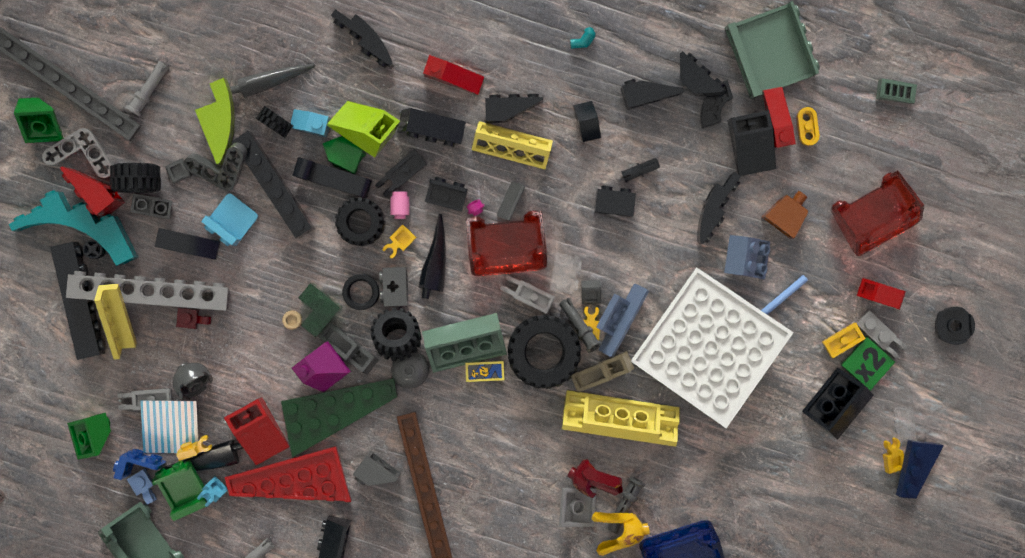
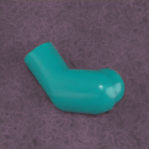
(585, 41)

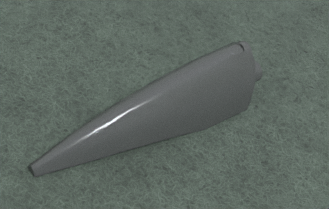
(265, 80)

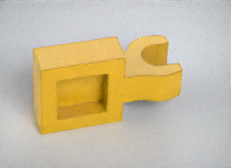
(192, 449)

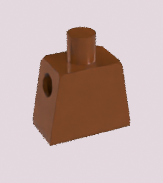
(787, 214)

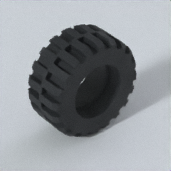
(570, 351)

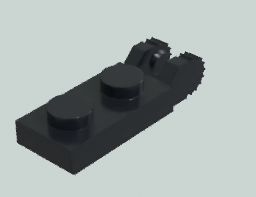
(402, 172)

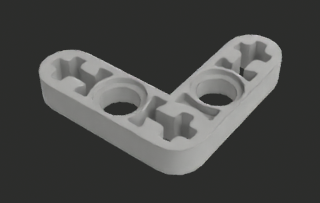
(79, 145)

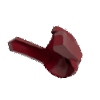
(587, 476)

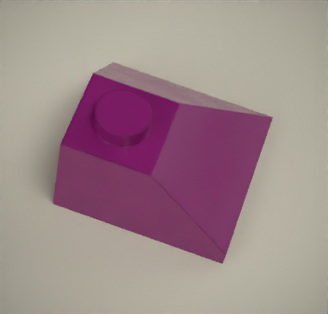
(321, 368)

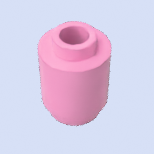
(399, 205)

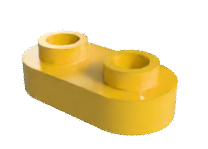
(810, 126)

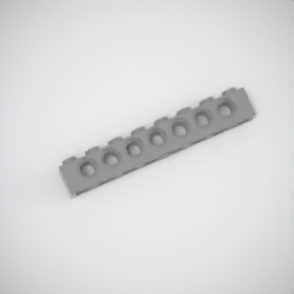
(76, 290)

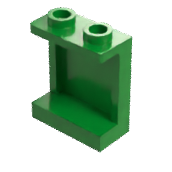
(180, 488)

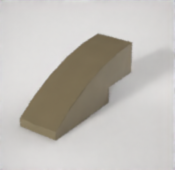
(602, 371)

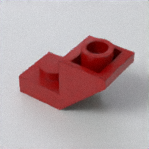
(881, 293)

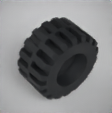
(135, 178)
(345, 213)
(391, 321)

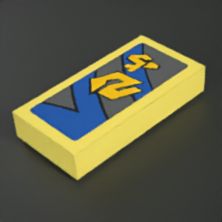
(484, 371)

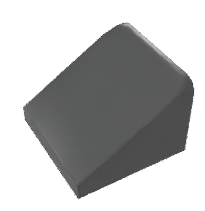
(591, 292)

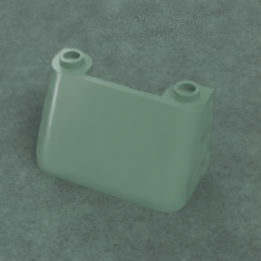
(136, 536)

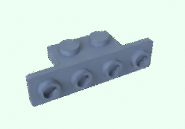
(619, 317)

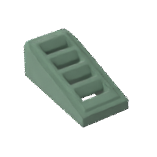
(881, 90)

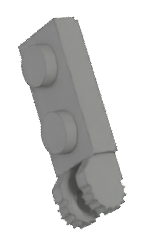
(530, 295)
(879, 333)
(147, 395)

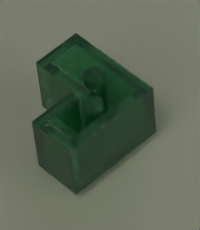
(323, 308)

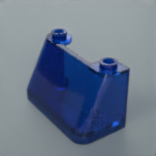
(689, 541)

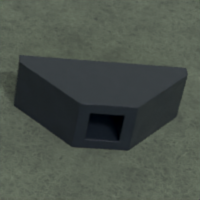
(698, 78)

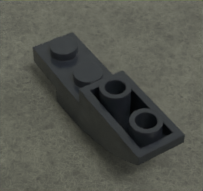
(370, 41)
(711, 214)

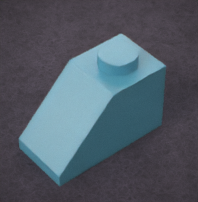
(310, 122)

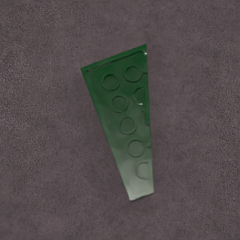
(325, 413)

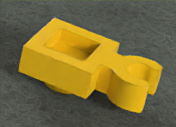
(401, 239)
(590, 321)
(894, 457)

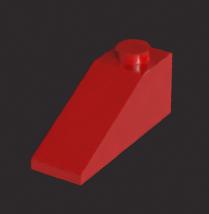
(453, 75)
(780, 117)

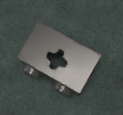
(400, 296)

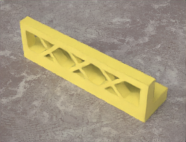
(512, 141)
(114, 319)

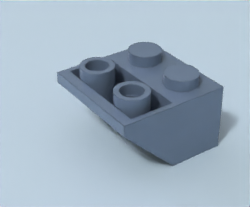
(747, 257)

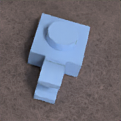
(142, 483)

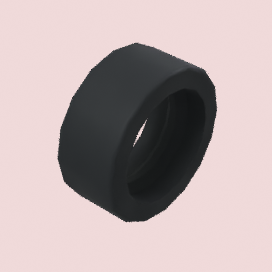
(346, 292)

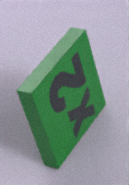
(867, 363)

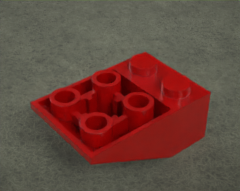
(96, 194)
(257, 431)

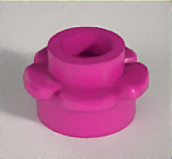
(475, 207)

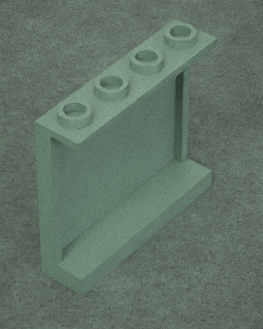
(772, 49)

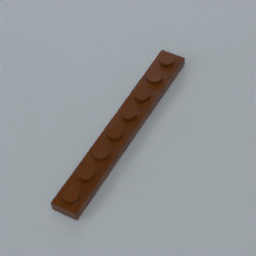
(424, 485)

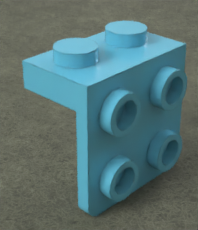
(230, 220)

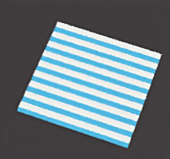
(168, 425)

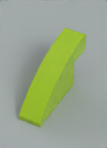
(218, 120)

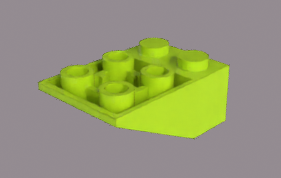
(364, 126)

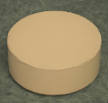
(292, 320)

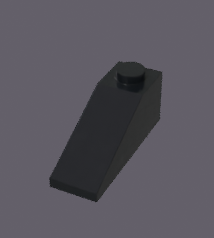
(644, 93)

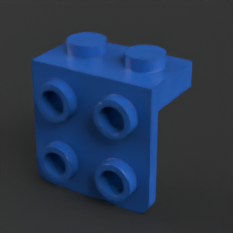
(135, 456)

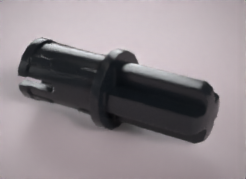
(640, 169)

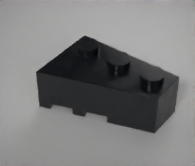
(431, 127)

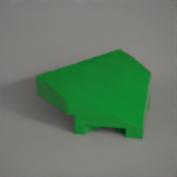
(344, 154)

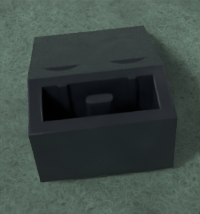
(753, 142)

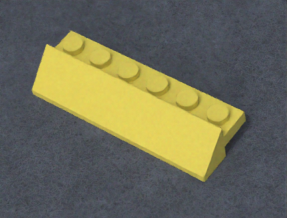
(620, 418)

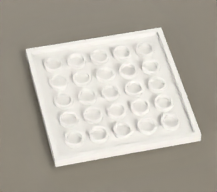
(712, 347)

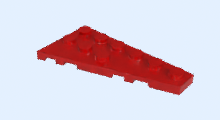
(300, 478)

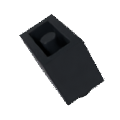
(615, 202)

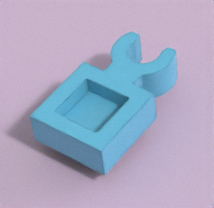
(212, 491)

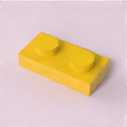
(843, 340)

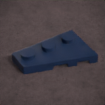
(916, 466)

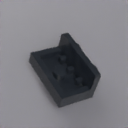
(446, 195)

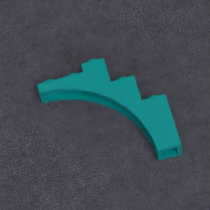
(107, 233)

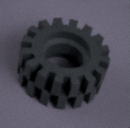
(274, 121)

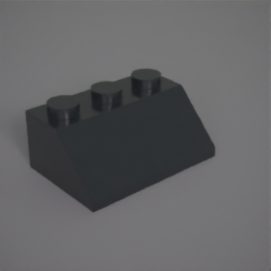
(838, 403)
(334, 538)

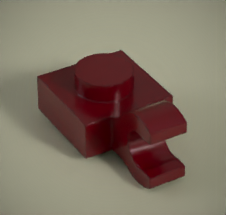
(189, 318)

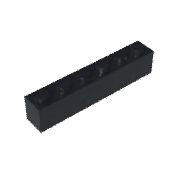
(275, 186)
(80, 312)

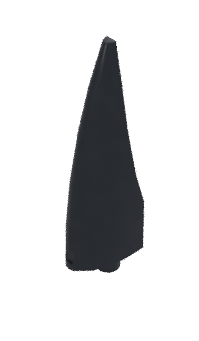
(433, 270)
(219, 456)

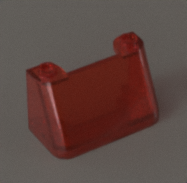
(879, 214)
(506, 245)

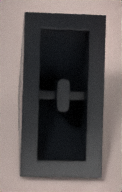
(587, 121)

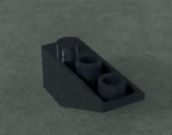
(504, 109)

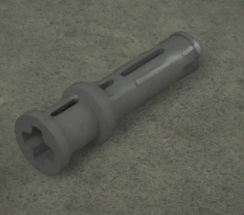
(584, 332)
(627, 495)

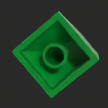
(37, 121)
(89, 435)

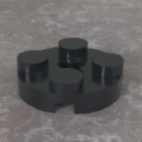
(946, 318)

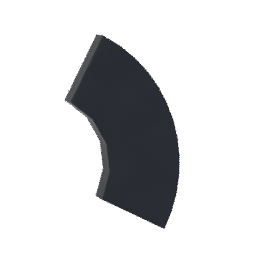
(713, 106)

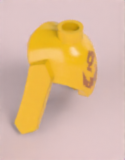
(633, 531)

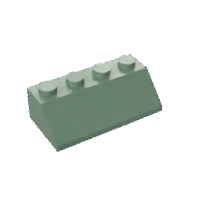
(464, 342)

